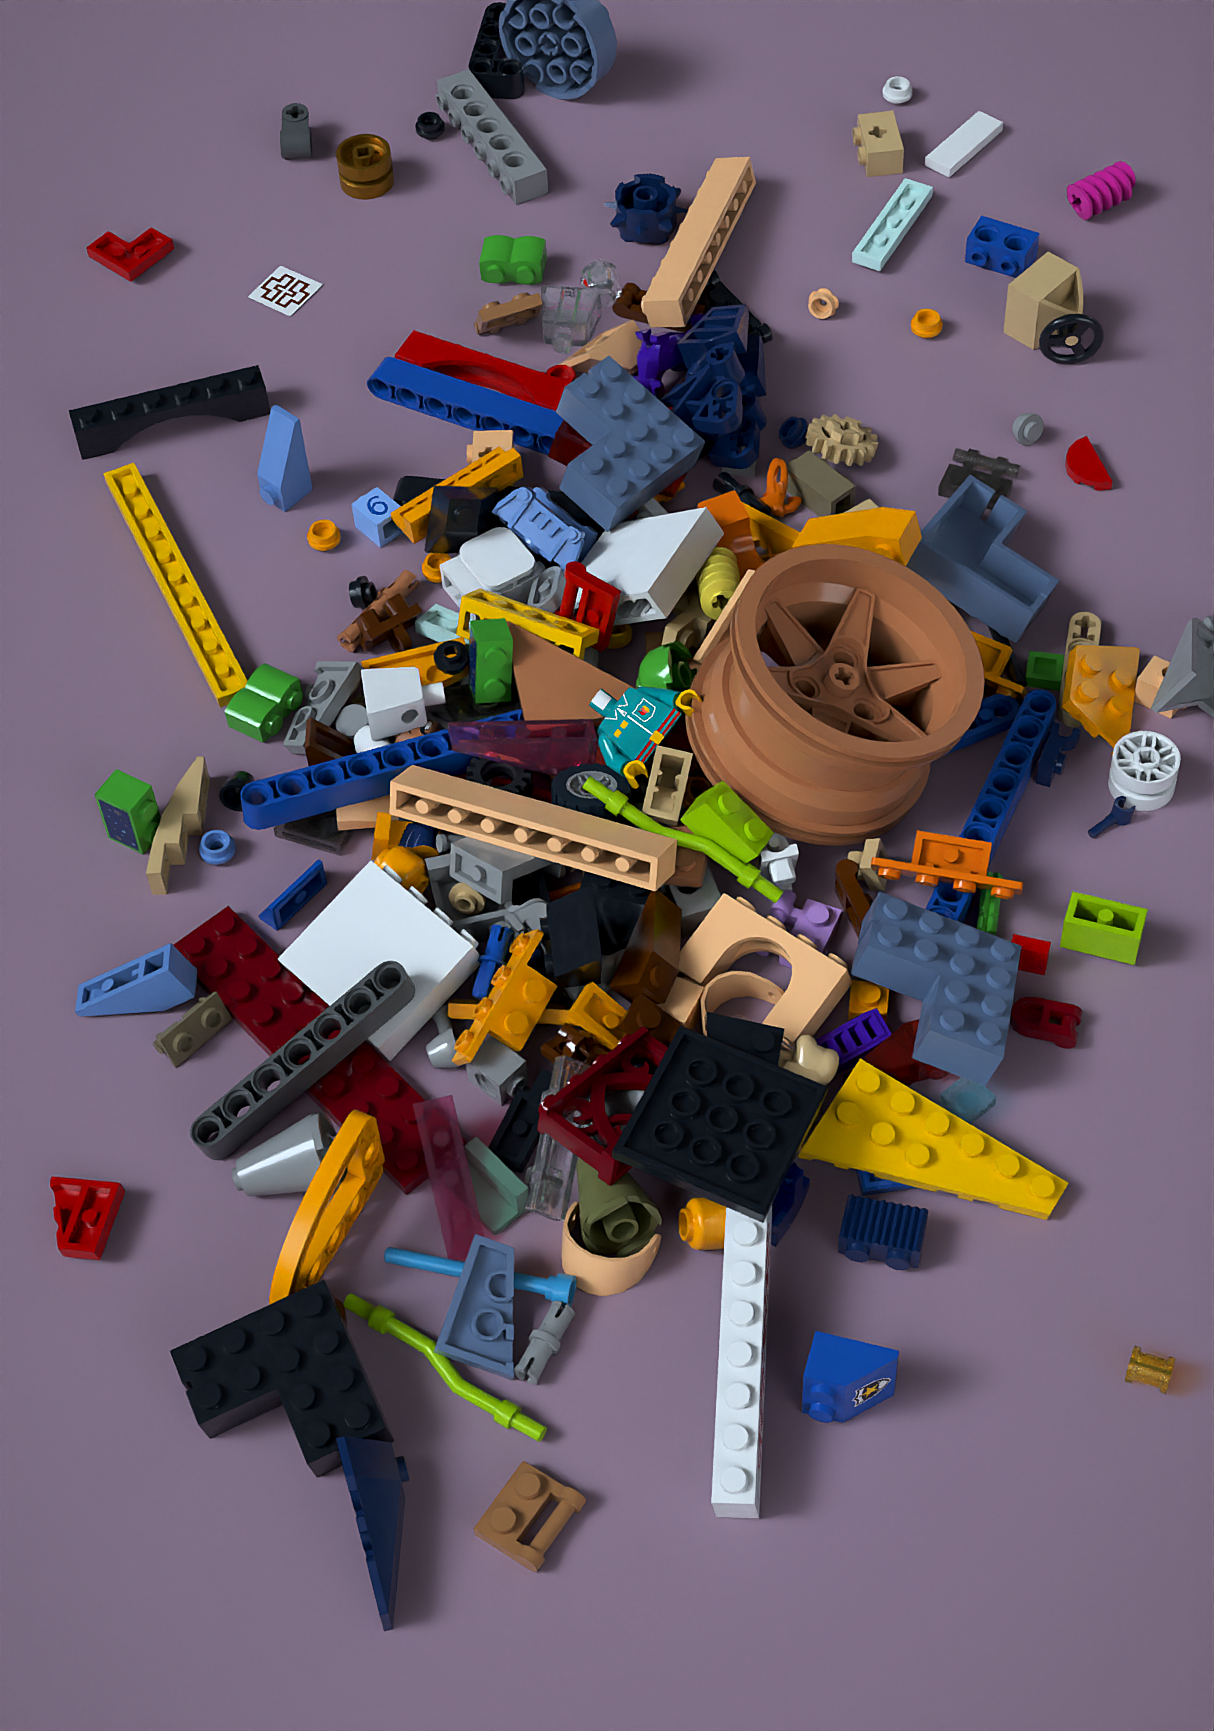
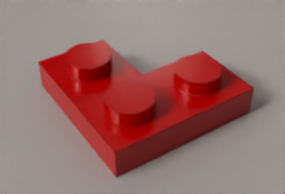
(130, 258)

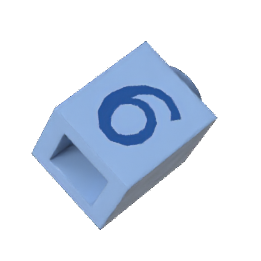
(373, 517)

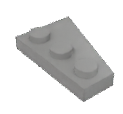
(325, 699)

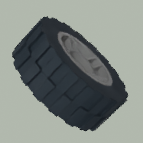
(568, 790)

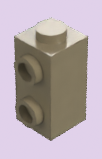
(820, 485)

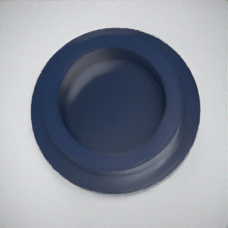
(793, 432)

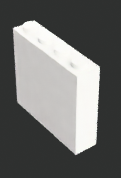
(652, 561)
(379, 923)

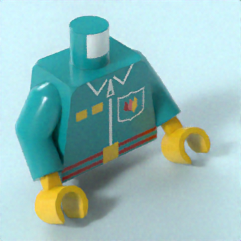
(637, 725)

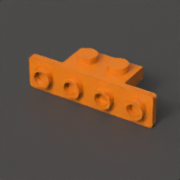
(950, 861)

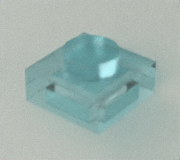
(967, 1099)

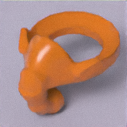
(777, 491)

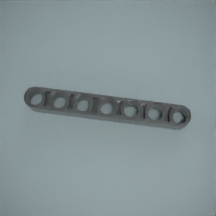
(298, 1078)

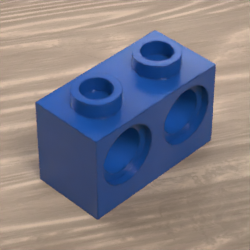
(1001, 247)

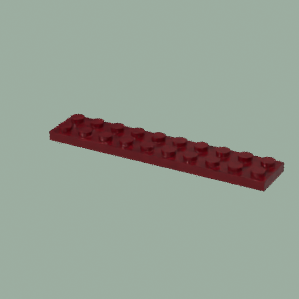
(275, 1007)

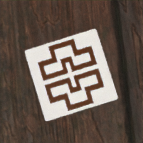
(285, 290)

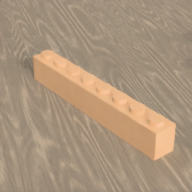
(699, 243)
(533, 827)

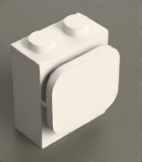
(493, 563)

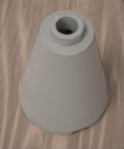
(287, 1159)

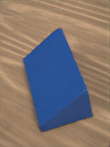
(295, 896)

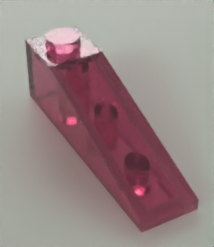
(528, 744)
(448, 1174)

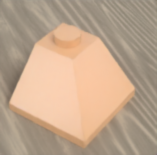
(617, 342)

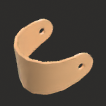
(734, 985)
(598, 1273)

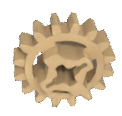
(841, 440)

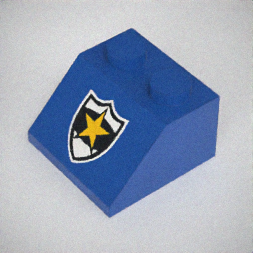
(846, 1377)

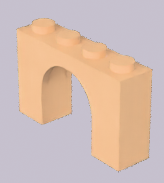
(737, 930)

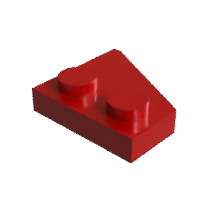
(84, 1215)

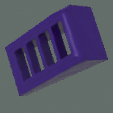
(858, 1027)

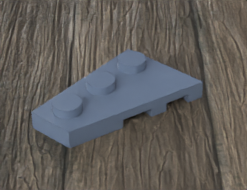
(481, 1310)

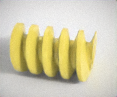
(717, 581)

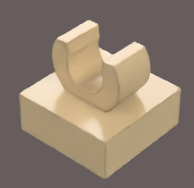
(863, 859)

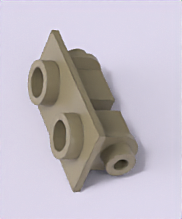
(193, 1030)

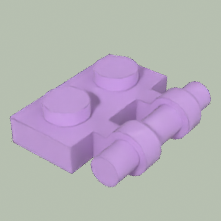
(814, 921)

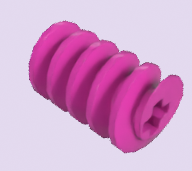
(1101, 190)

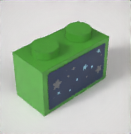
(490, 660)
(128, 811)

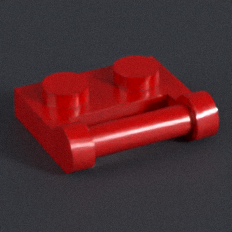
(597, 602)

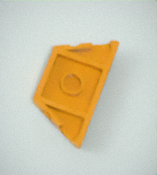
(1102, 689)

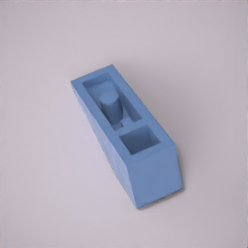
(283, 461)
(142, 985)

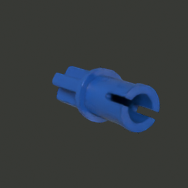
(493, 958)

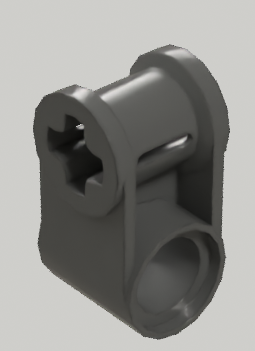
(295, 132)

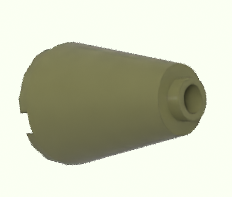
(615, 1216)

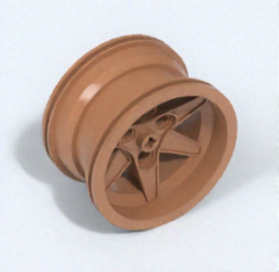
(863, 700)

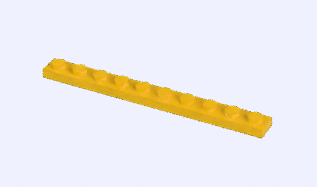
(176, 583)

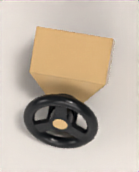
(1047, 310)

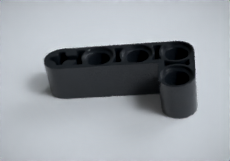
(488, 62)

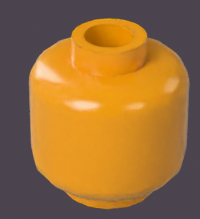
(407, 865)
(702, 1224)

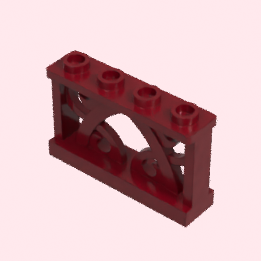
(606, 1074)

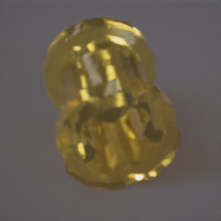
(1150, 1369)

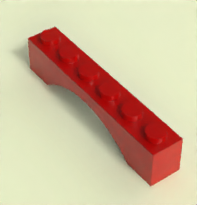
(482, 369)

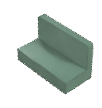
(497, 1189)

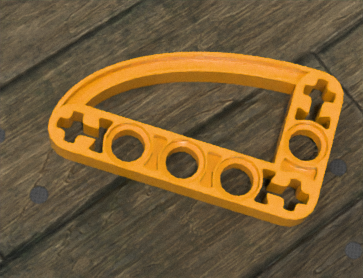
(321, 1228)

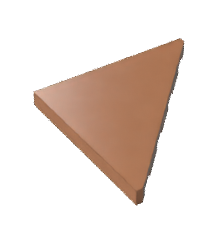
(556, 682)

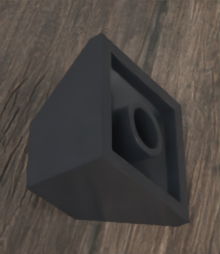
(459, 516)

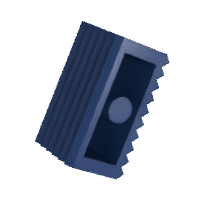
(882, 1232)

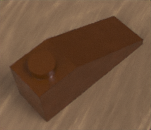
(652, 952)

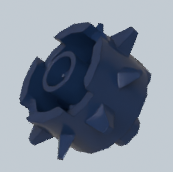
(646, 209)

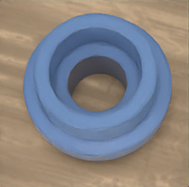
(214, 840)

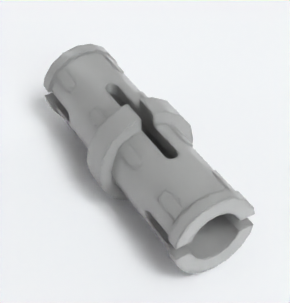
(544, 1342)

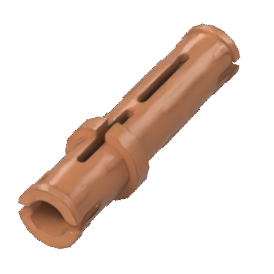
(402, 585)

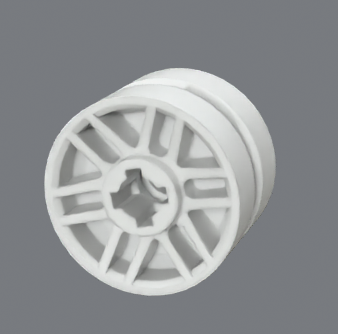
(1144, 770)

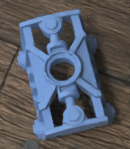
(545, 526)

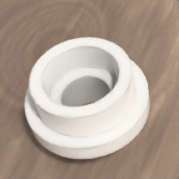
(897, 90)

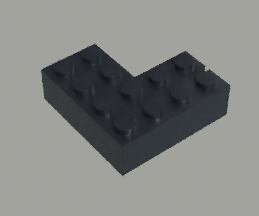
(290, 1357)

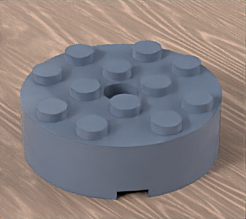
(560, 43)

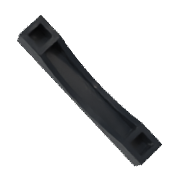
(109, 424)

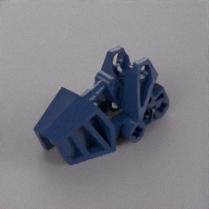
(725, 365)

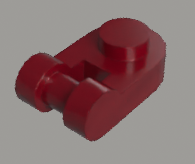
(1032, 1015)

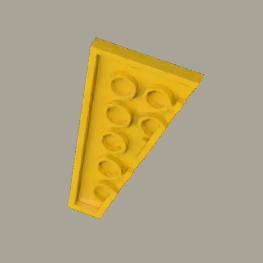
(915, 1142)

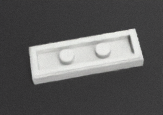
(963, 144)

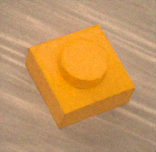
(867, 996)

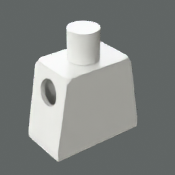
(397, 700)

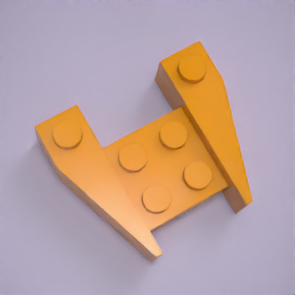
(879, 530)

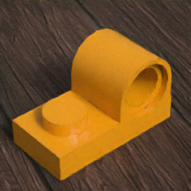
(598, 1016)

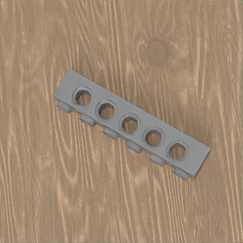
(492, 137)

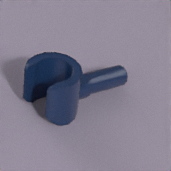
(1117, 816)

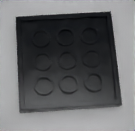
(720, 1123)

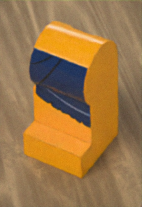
(415, 837)

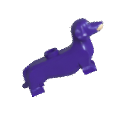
(658, 354)

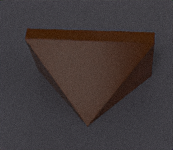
(325, 743)

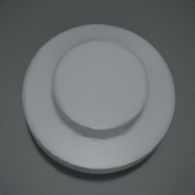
(1027, 428)

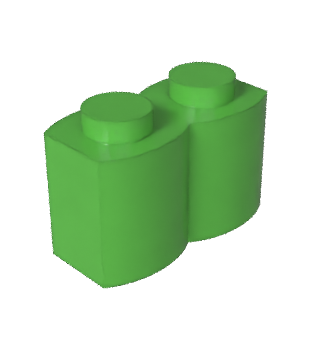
(513, 259)
(264, 703)

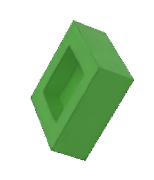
(1044, 670)

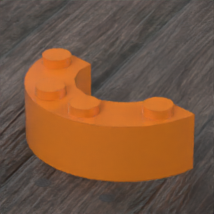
(735, 523)

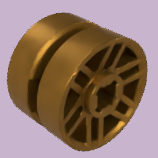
(365, 166)

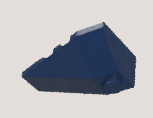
(379, 1503)

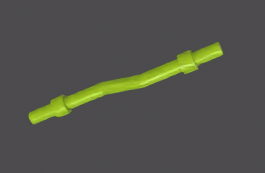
(747, 875)
(504, 1412)

